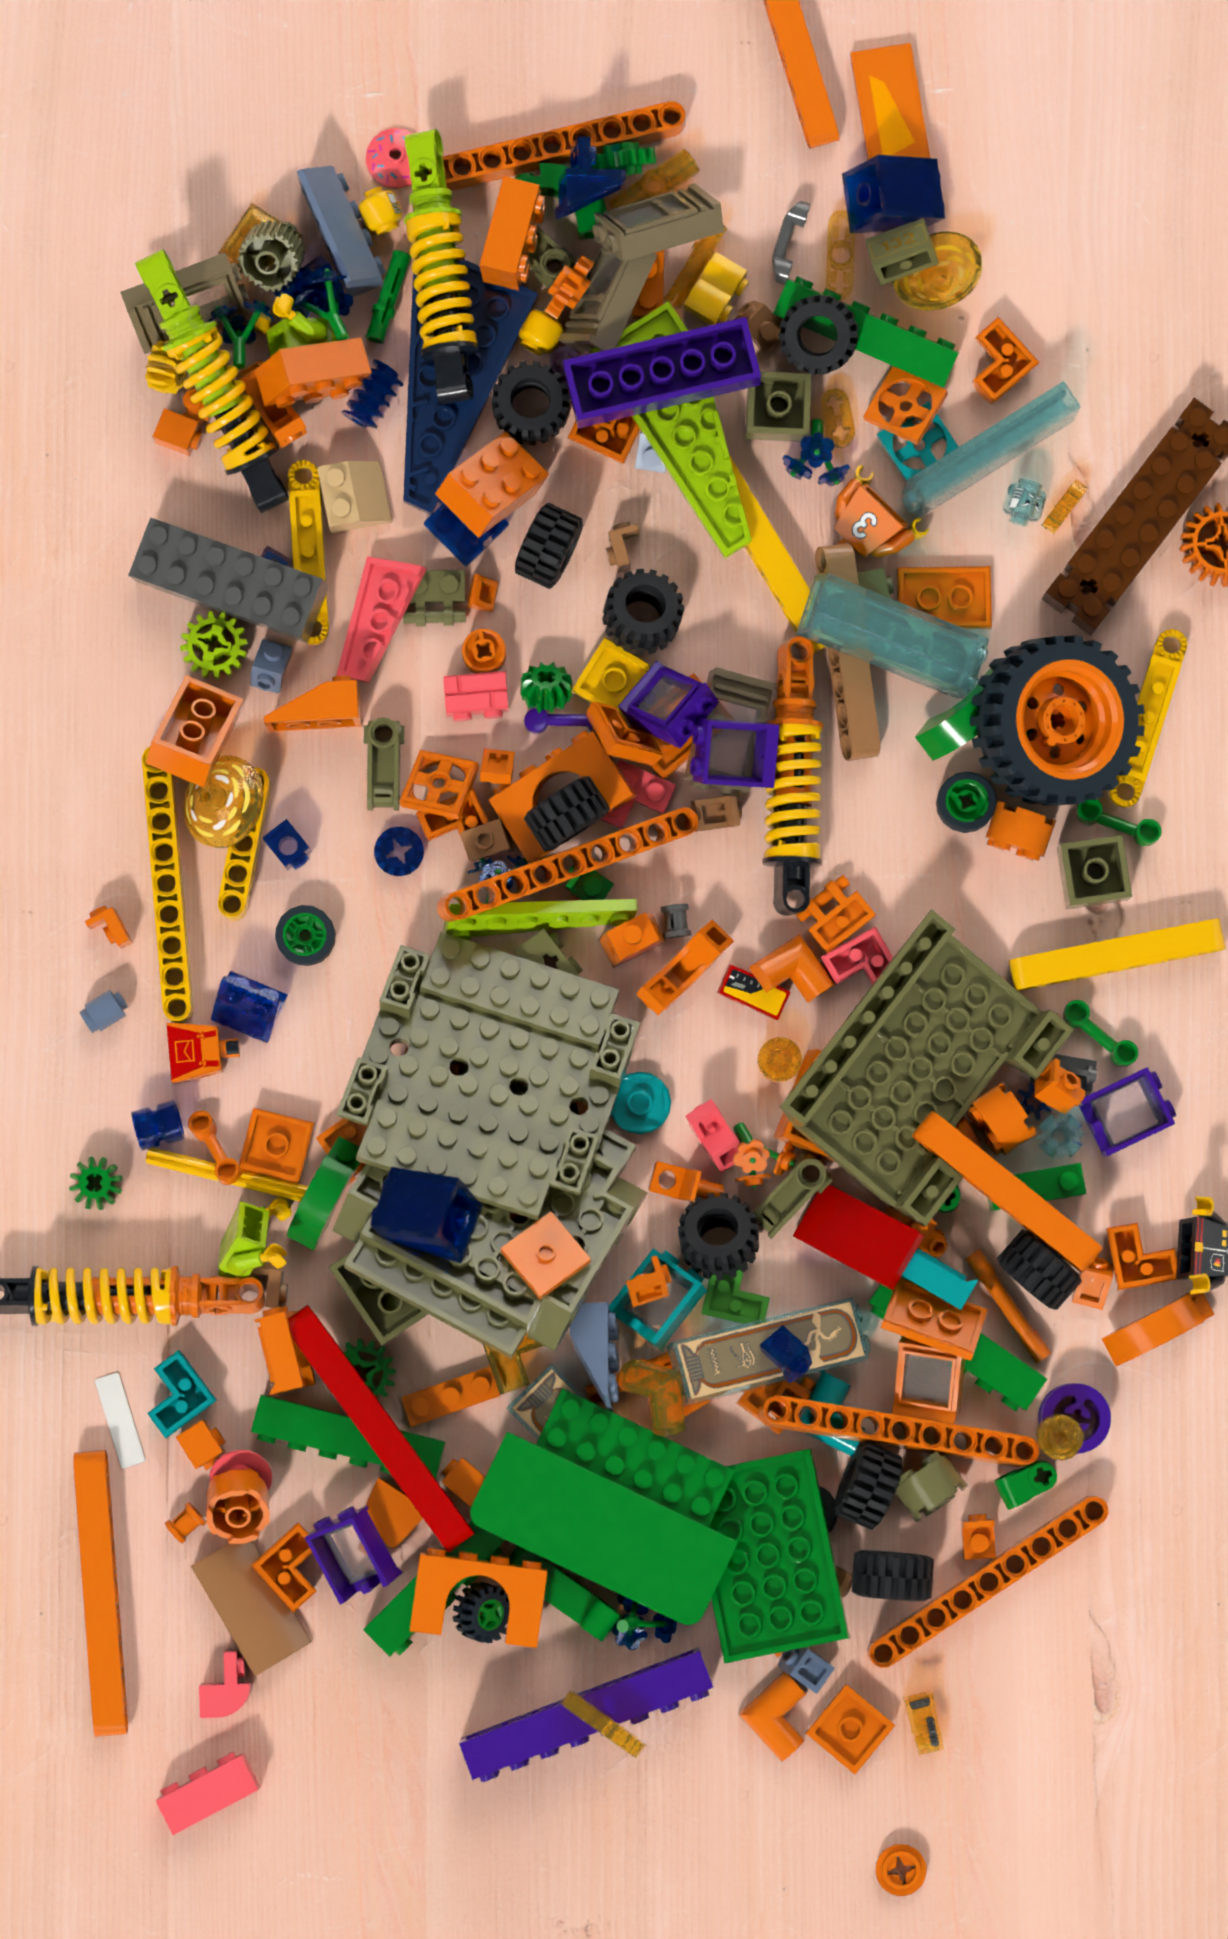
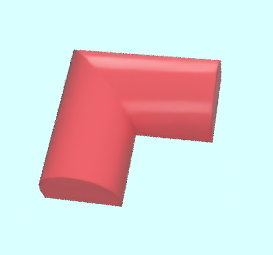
(863, 952)

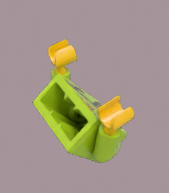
(294, 330)
(246, 1239)

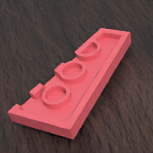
(378, 609)

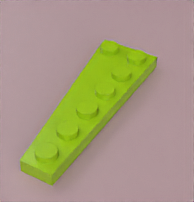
(534, 916)

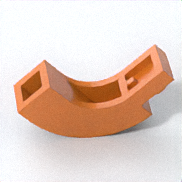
(281, 423)
(685, 968)
(1157, 1327)

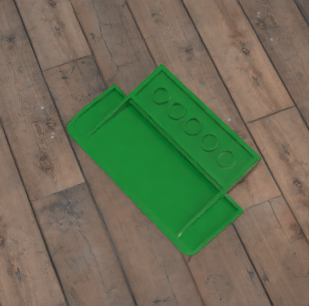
(612, 1507)

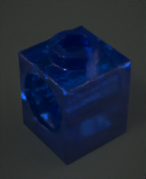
(284, 832)

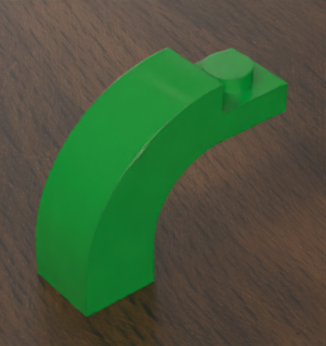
(549, 187)
(951, 728)
(324, 1194)

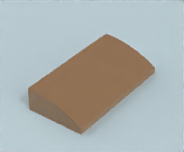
(249, 1608)

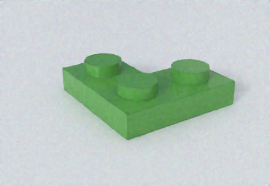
(729, 1303)

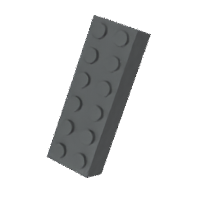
(228, 580)

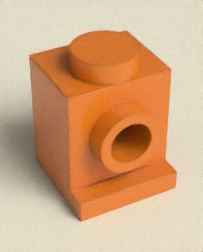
(1059, 1087)

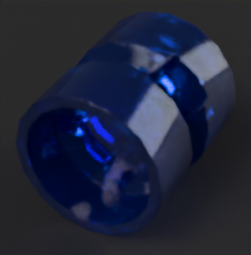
(158, 1125)

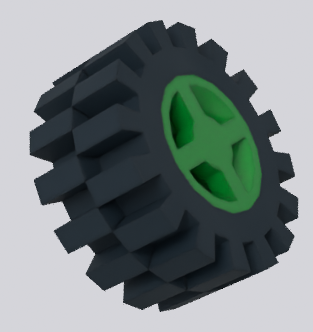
(495, 1609)

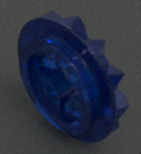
(405, 838)

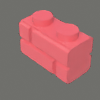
(476, 695)

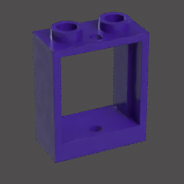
(764, 753)

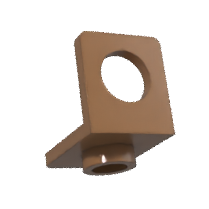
(486, 840)

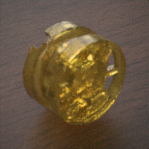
(779, 1059)
(1059, 1436)

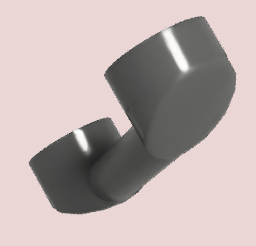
(796, 216)

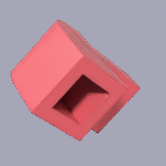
(714, 1134)
(227, 1697)

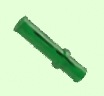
(384, 309)

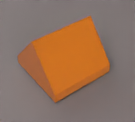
(482, 593)

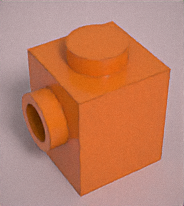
(202, 1444)

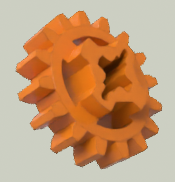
(569, 286)

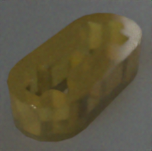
(844, 416)
(1065, 506)

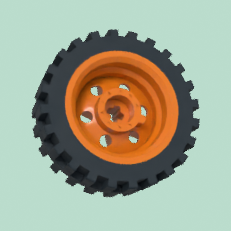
(1107, 722)

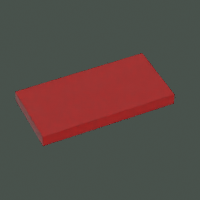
(858, 1236)

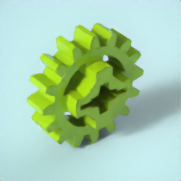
(210, 658)

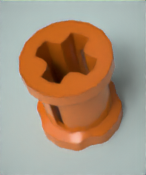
(185, 1522)

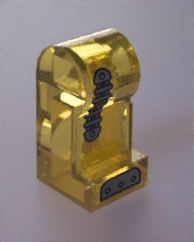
(924, 1722)

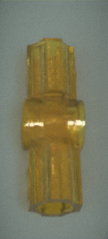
(669, 174)

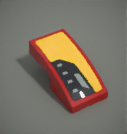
(746, 990)

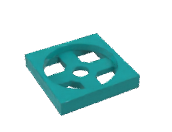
(909, 451)

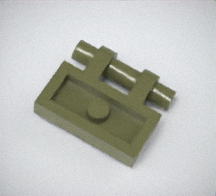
(438, 587)

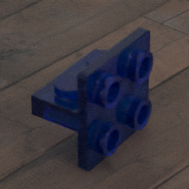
(458, 536)
(248, 1006)

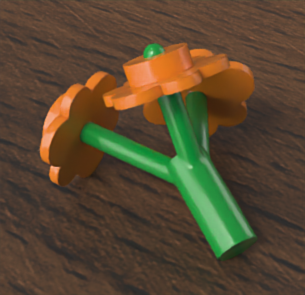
(753, 1157)

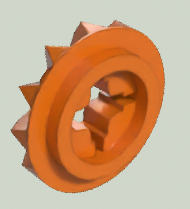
(892, 1882)

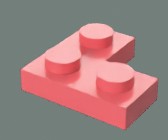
(650, 792)

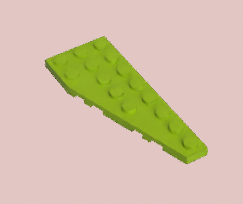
(693, 447)

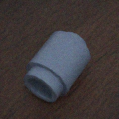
(104, 1011)

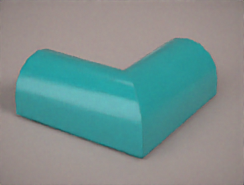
(831, 1391)
(188, 1396)

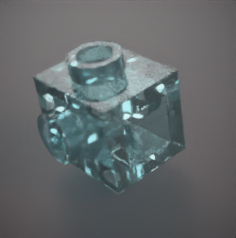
(1072, 1134)

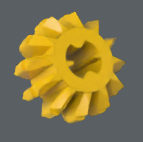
(161, 371)

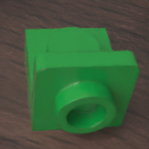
(589, 886)

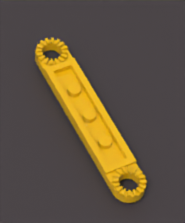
(308, 534)
(1156, 697)

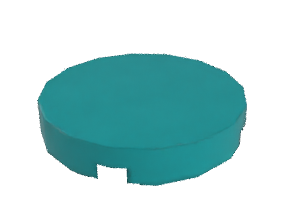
(647, 1108)

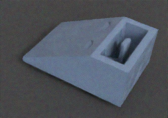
(593, 1339)

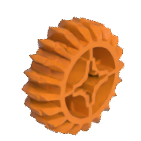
(1206, 547)

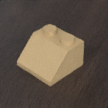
(354, 495)

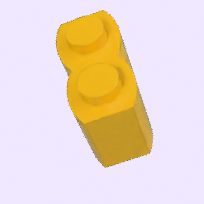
(716, 289)

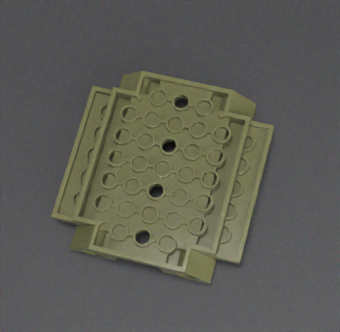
(507, 1026)
(484, 1291)

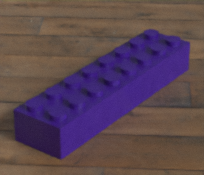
(554, 1725)

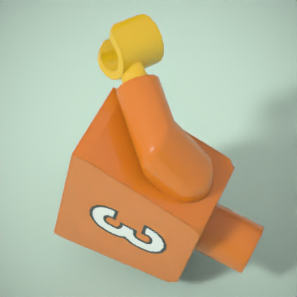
(870, 521)

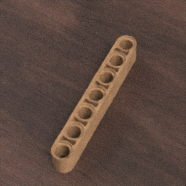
(850, 675)

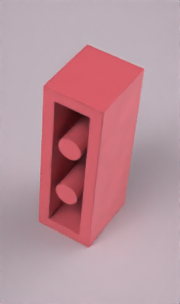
(207, 1792)

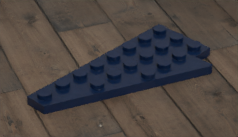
(440, 432)

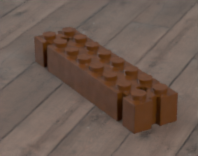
(1141, 517)

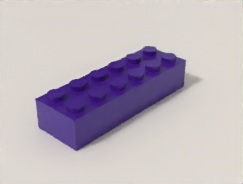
(662, 372)

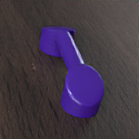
(538, 722)

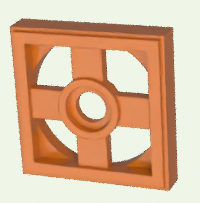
(915, 433)
(430, 804)

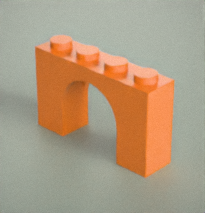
(584, 758)
(522, 1583)

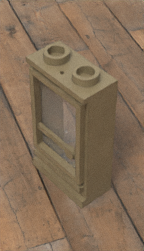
(658, 223)
(204, 283)
(606, 302)
(730, 749)

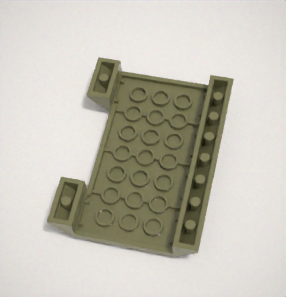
(915, 1045)

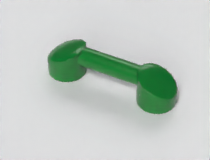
(1144, 833)
(1121, 1053)

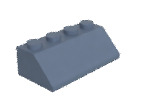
(340, 229)

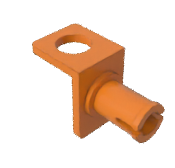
(687, 1183)

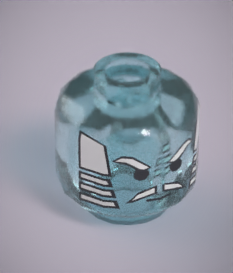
(1024, 502)

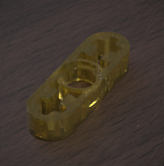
(833, 232)
(603, 1723)

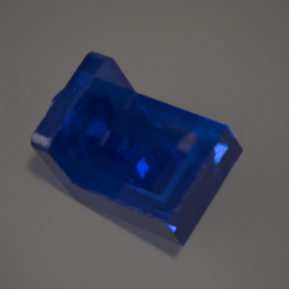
(787, 1353)

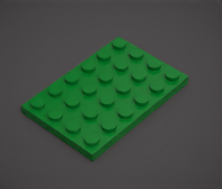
(783, 1573)

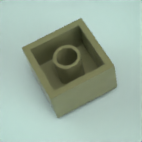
(779, 407)
(1094, 872)

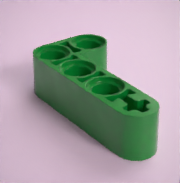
(572, 1598)

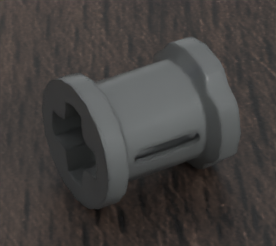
(676, 921)

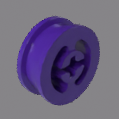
(1079, 1394)

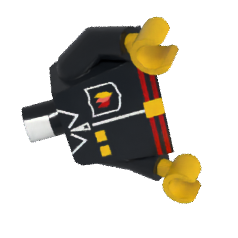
(1203, 1248)

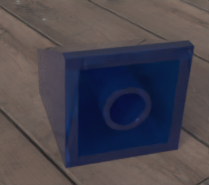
(892, 193)
(426, 1213)

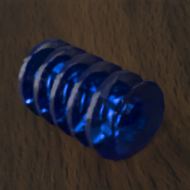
(373, 395)

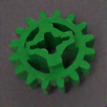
(625, 157)
(380, 1364)

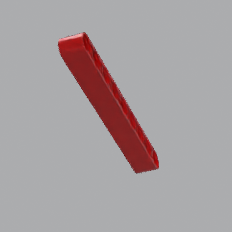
(379, 1429)

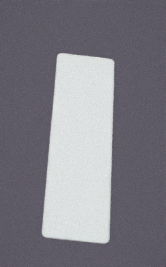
(120, 1420)

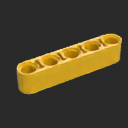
(247, 860)

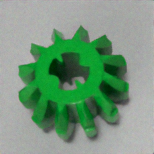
(546, 687)
(85, 1183)

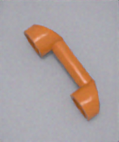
(205, 1130)

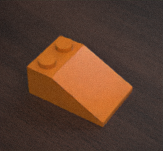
(323, 707)

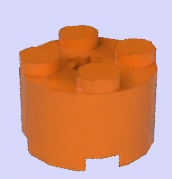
(1020, 830)
(1001, 1119)
(237, 1505)

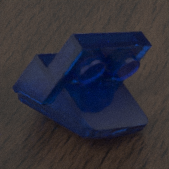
(581, 184)

